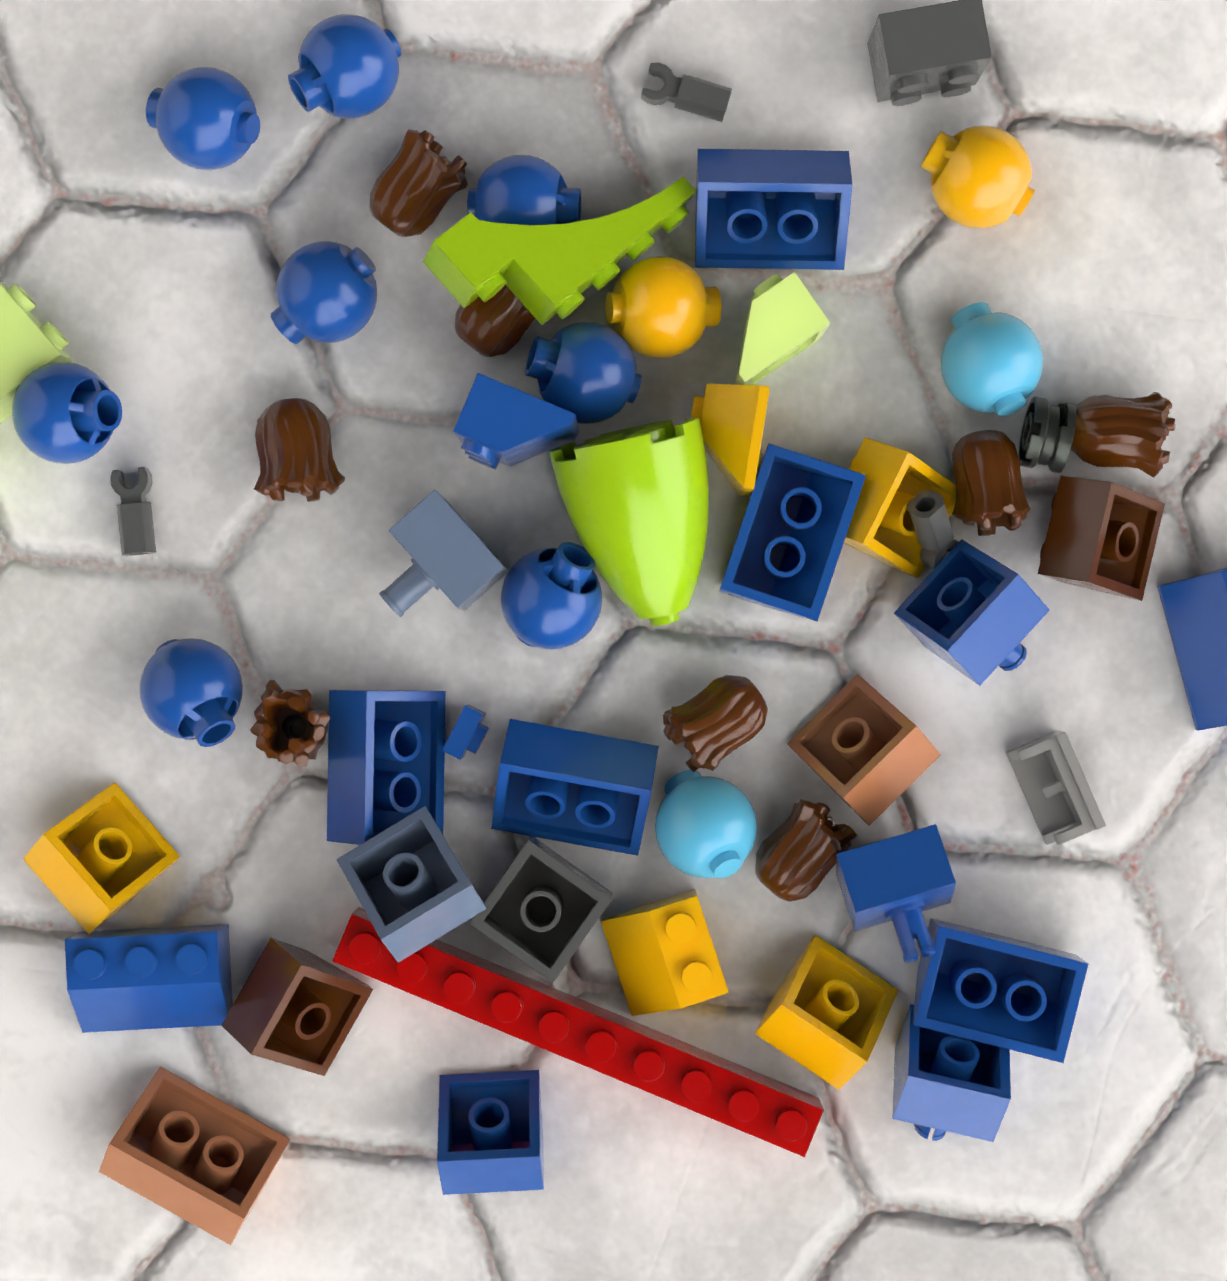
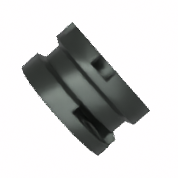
(1047, 434)

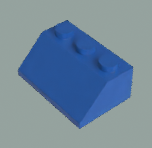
(772, 209)
(510, 424)
(792, 533)
(1198, 631)
(383, 760)
(574, 787)
(150, 977)
(998, 990)

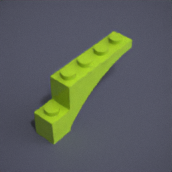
(551, 262)

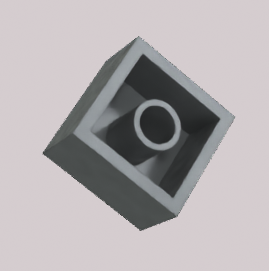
(929, 51)
(542, 909)

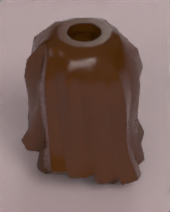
(416, 185)
(493, 325)
(1123, 432)
(295, 451)
(988, 482)
(717, 720)
(273, 724)
(801, 851)

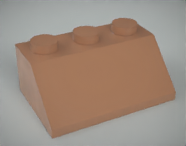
(194, 1155)

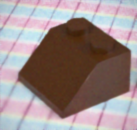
(1101, 537)
(296, 1008)

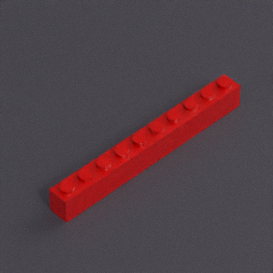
(589, 1036)

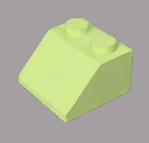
(777, 327)

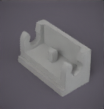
(1055, 788)

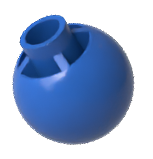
(346, 67)
(204, 118)
(524, 193)
(325, 293)
(585, 371)
(65, 412)
(552, 596)
(192, 690)

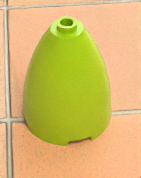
(641, 511)

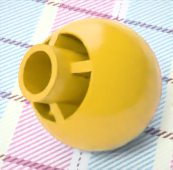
(979, 176)
(662, 307)

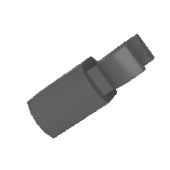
(688, 93)
(134, 514)
(931, 527)

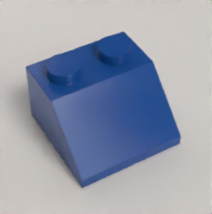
(490, 1132)

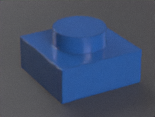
(467, 733)

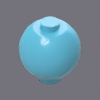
(991, 360)
(705, 825)

